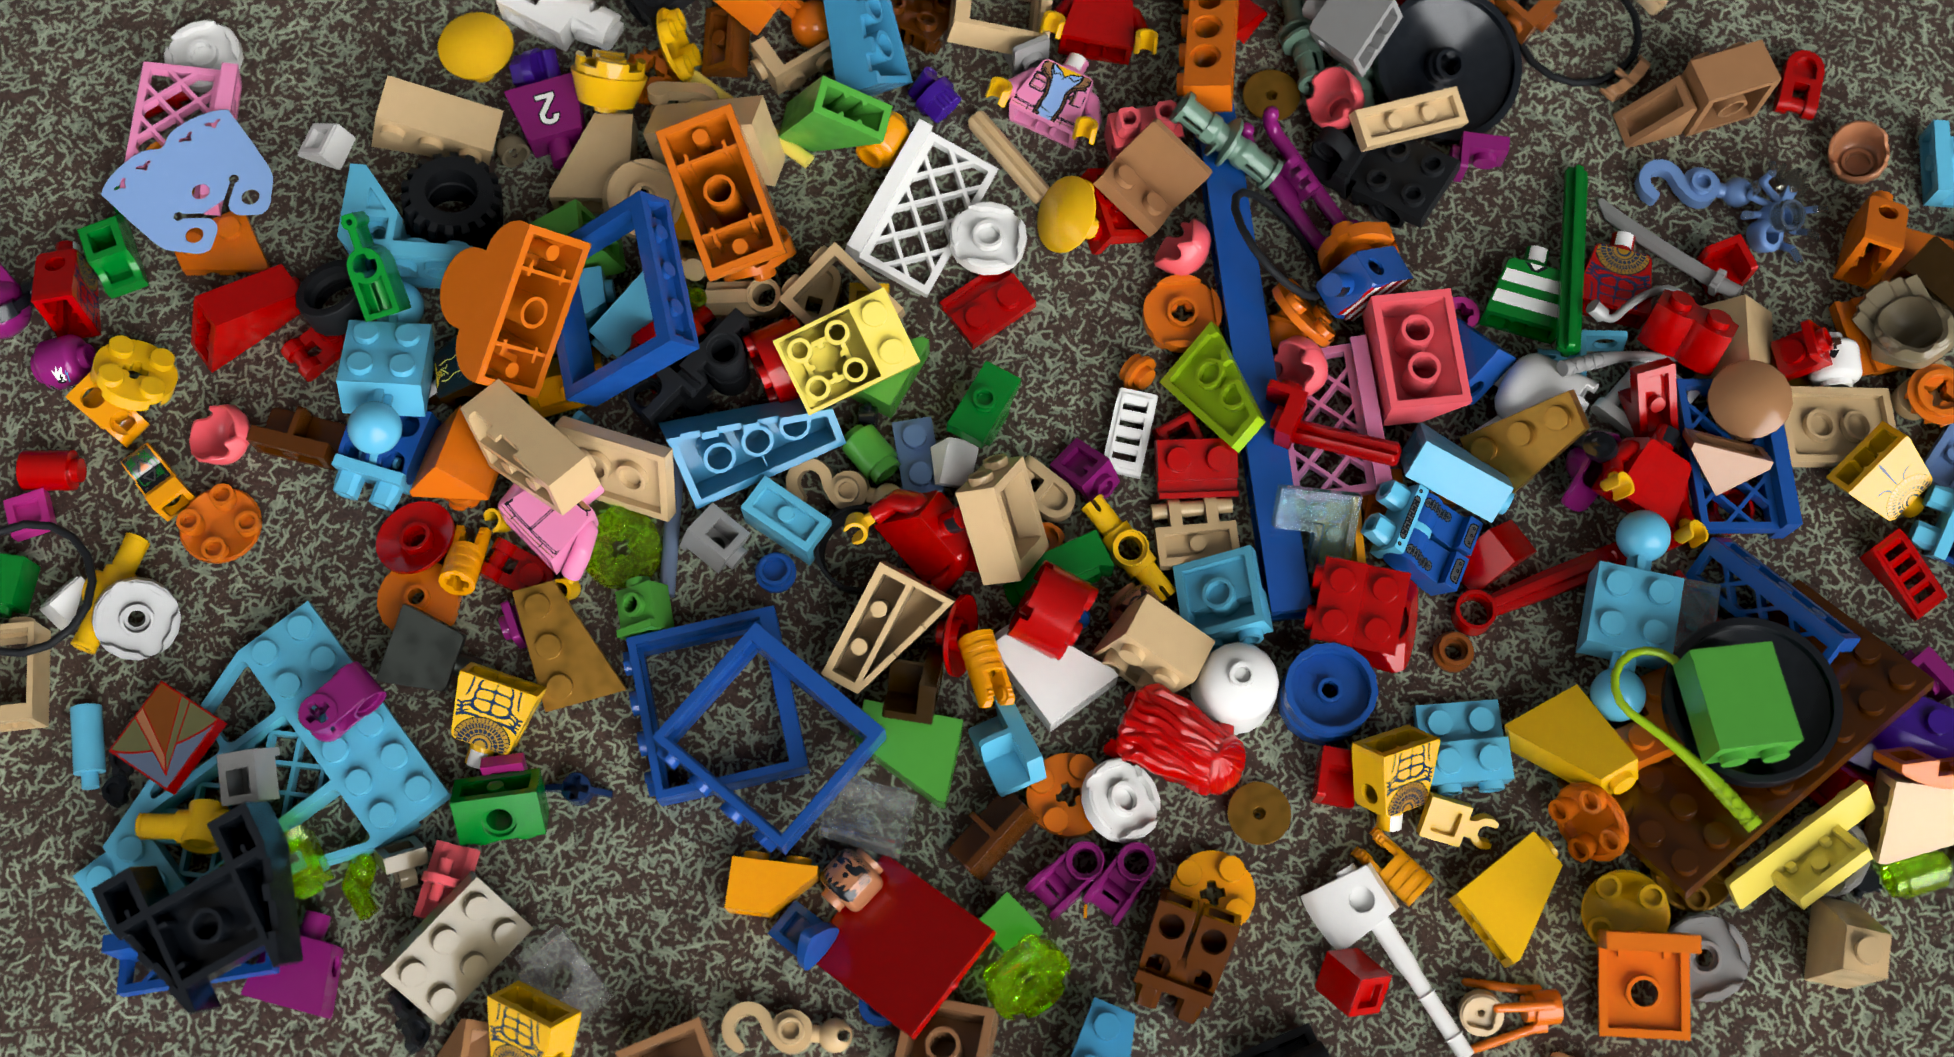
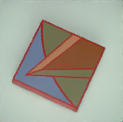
(167, 737)

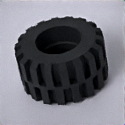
(452, 180)

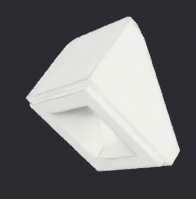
(327, 145)
(953, 461)
(63, 604)

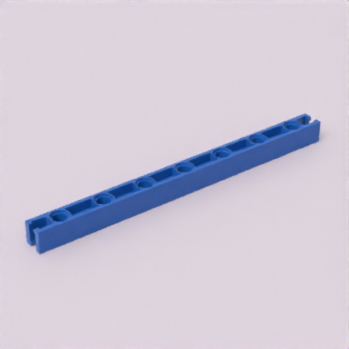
(1248, 337)

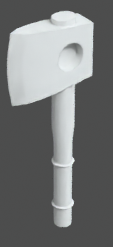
(1361, 903)

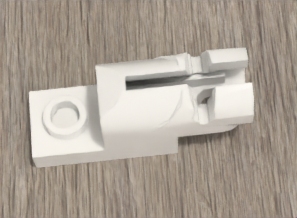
(564, 21)

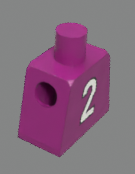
(549, 116)

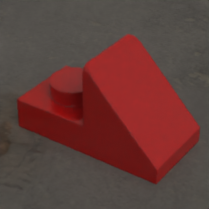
(1651, 397)

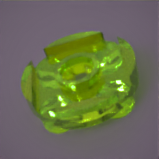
(644, 545)
(1028, 958)

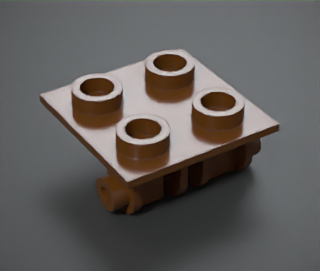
(922, 21)

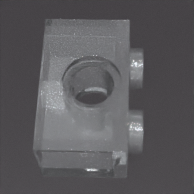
(558, 951)

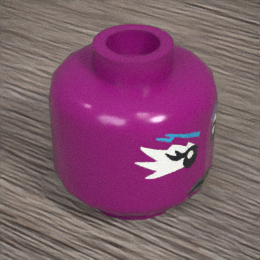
(62, 361)

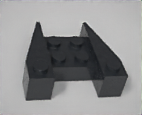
(217, 918)

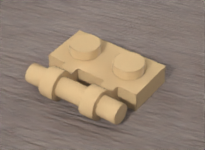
(1190, 542)

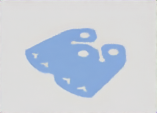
(178, 167)

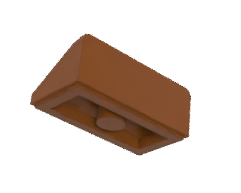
(724, 45)

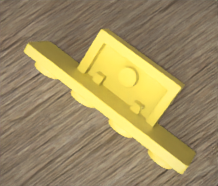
(1809, 856)

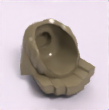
(1904, 323)

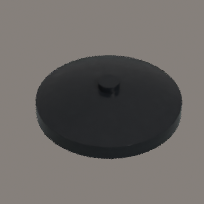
(1451, 46)
(1811, 688)

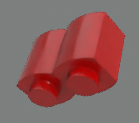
(1688, 331)

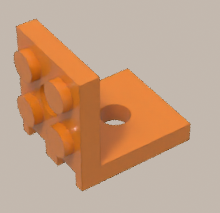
(1650, 956)

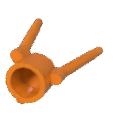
(1536, 1006)

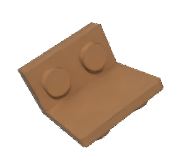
(1152, 176)

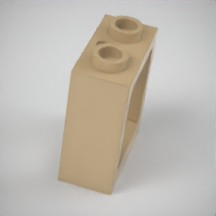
(989, 35)
(820, 263)
(1002, 519)
(36, 709)

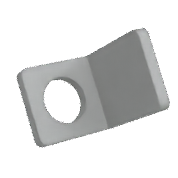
(1028, 54)

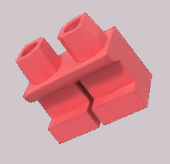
(1129, 122)

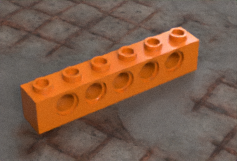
(1209, 52)

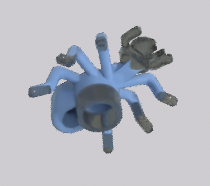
(1782, 214)

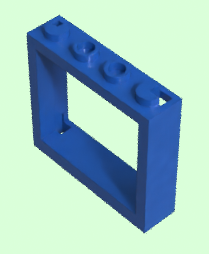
(666, 296)
(752, 642)
(643, 702)

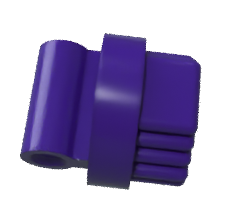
(534, 66)
(934, 95)

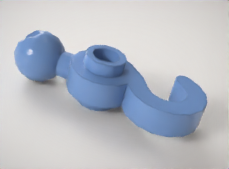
(1694, 188)

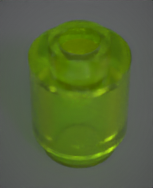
(1917, 875)

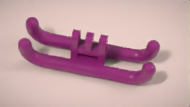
(1296, 182)

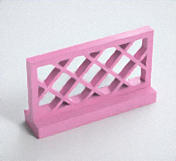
(223, 96)
(1366, 414)

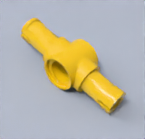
(1114, 532)
(122, 567)
(185, 826)

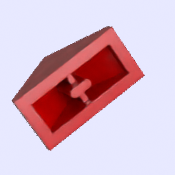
(1495, 555)

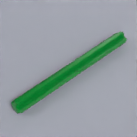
(1572, 261)

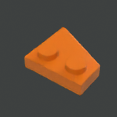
(233, 249)

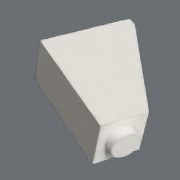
(1052, 686)

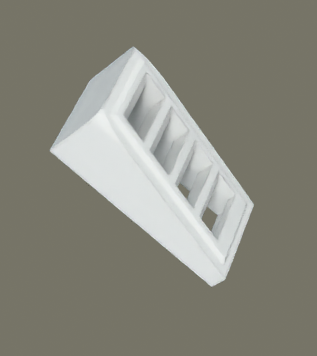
(1139, 401)

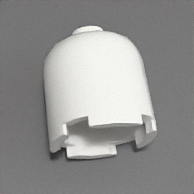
(1534, 381)
(1237, 686)

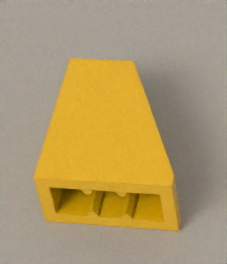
(1574, 742)
(1510, 896)

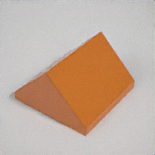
(454, 464)

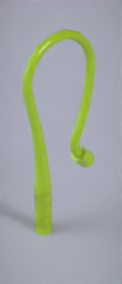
(1711, 779)

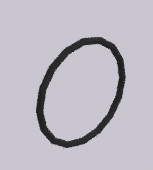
(1589, 81)
(1260, 255)
(89, 593)

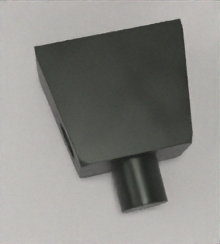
(423, 652)

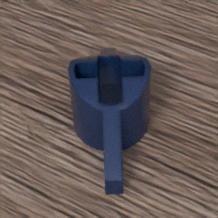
(578, 789)

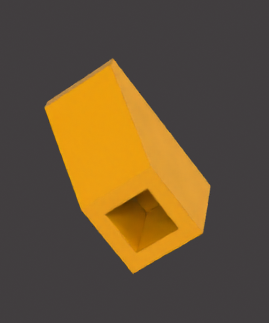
(767, 886)

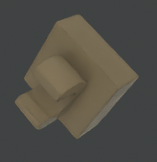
(401, 859)

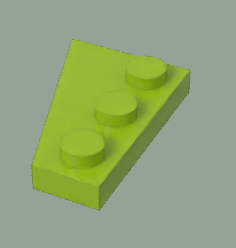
(1215, 389)

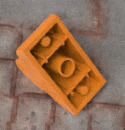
(721, 192)
(512, 303)

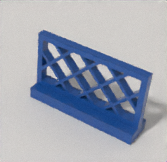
(1776, 486)

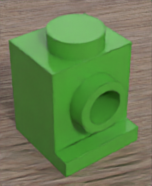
(643, 607)

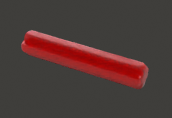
(1348, 443)

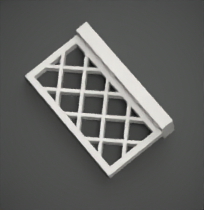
(891, 193)

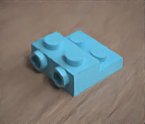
(1224, 597)
(1470, 746)

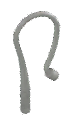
(1603, 359)

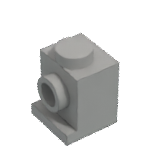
(712, 528)
(248, 776)

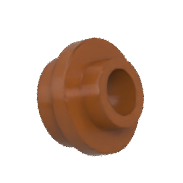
(1461, 643)

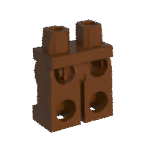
(1179, 969)

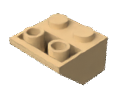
(1154, 646)

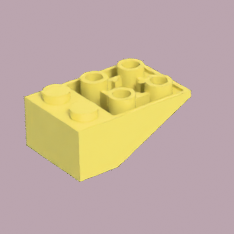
(846, 351)

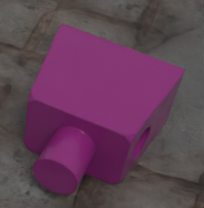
(306, 985)

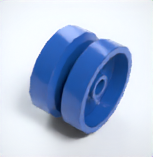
(1347, 679)

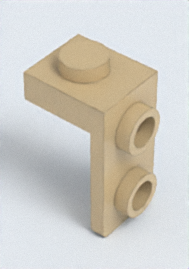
(795, 72)

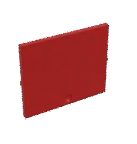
(905, 948)

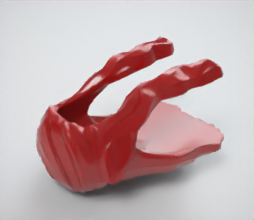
(1178, 741)

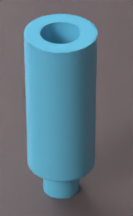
(88, 743)

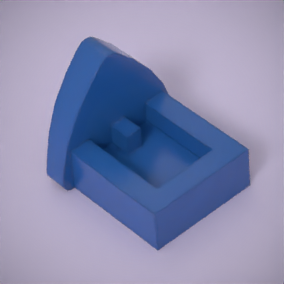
(804, 935)

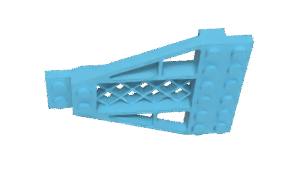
(369, 765)

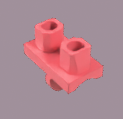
(445, 871)

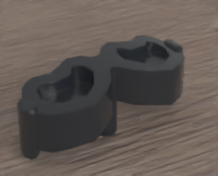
(116, 789)
(413, 1027)

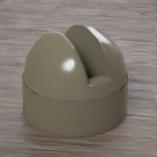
(508, 143)

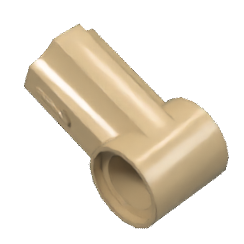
(743, 295)

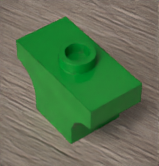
(114, 255)
(984, 406)

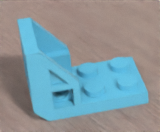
(416, 258)

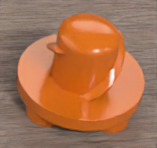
(1298, 318)

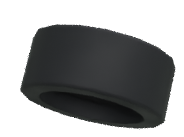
(317, 289)

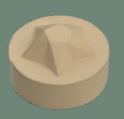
(1477, 1013)

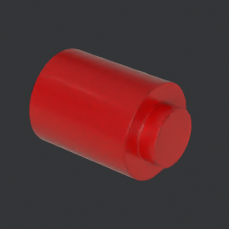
(50, 470)

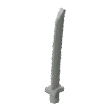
(1714, 280)

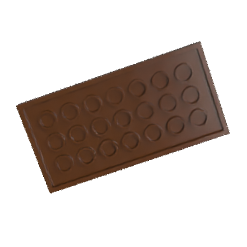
(1690, 834)

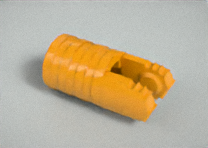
(464, 561)
(986, 668)
(1401, 874)

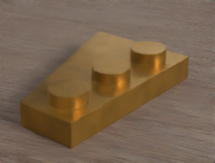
(1530, 438)
(562, 649)

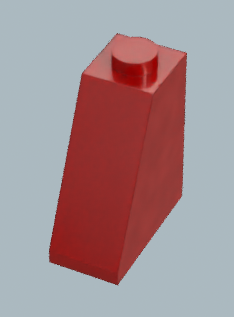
(242, 314)

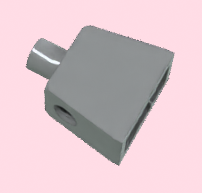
(1352, 29)

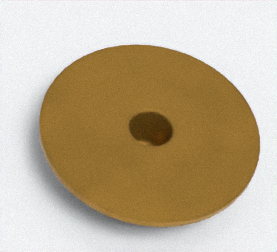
(1272, 85)
(1262, 799)

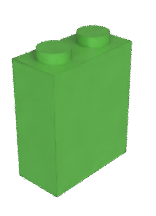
(1738, 704)

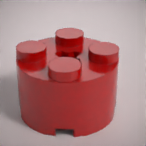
(767, 361)
(1051, 611)

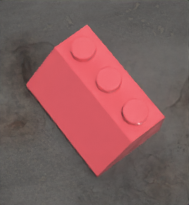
(1416, 355)

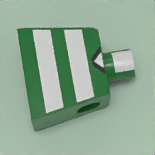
(1525, 298)

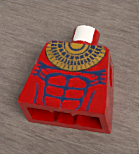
(1616, 275)
(67, 291)

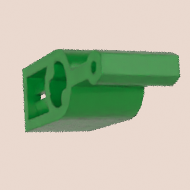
(377, 291)

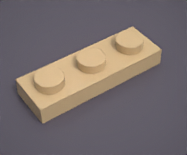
(1408, 118)

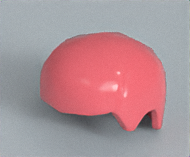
(1335, 97)
(1184, 253)
(1302, 363)
(221, 436)

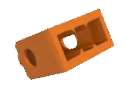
(1879, 223)

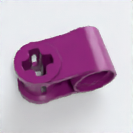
(344, 700)
(1065, 880)
(1120, 884)

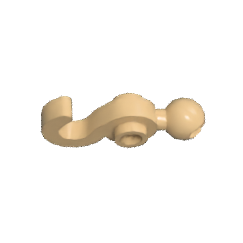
(843, 489)
(789, 1030)

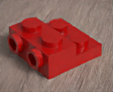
(1358, 605)

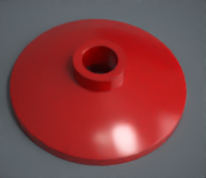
(406, 528)
(959, 622)

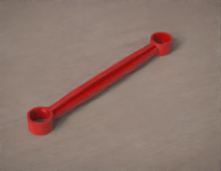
(1561, 577)

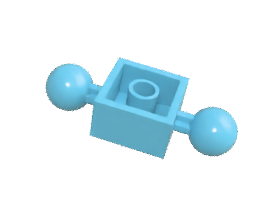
(386, 375)
(1630, 610)

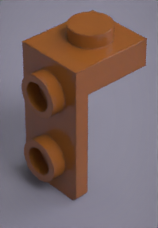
(1525, 23)

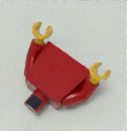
(1100, 29)
(1654, 479)
(922, 531)

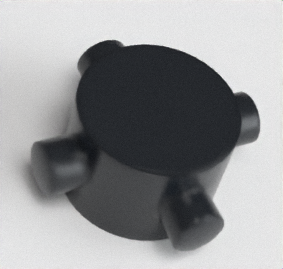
(868, 415)
(1869, 884)

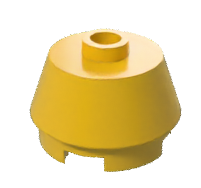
(608, 80)

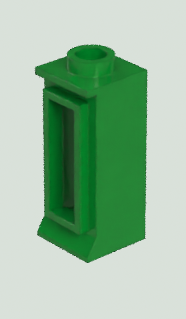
(1082, 557)

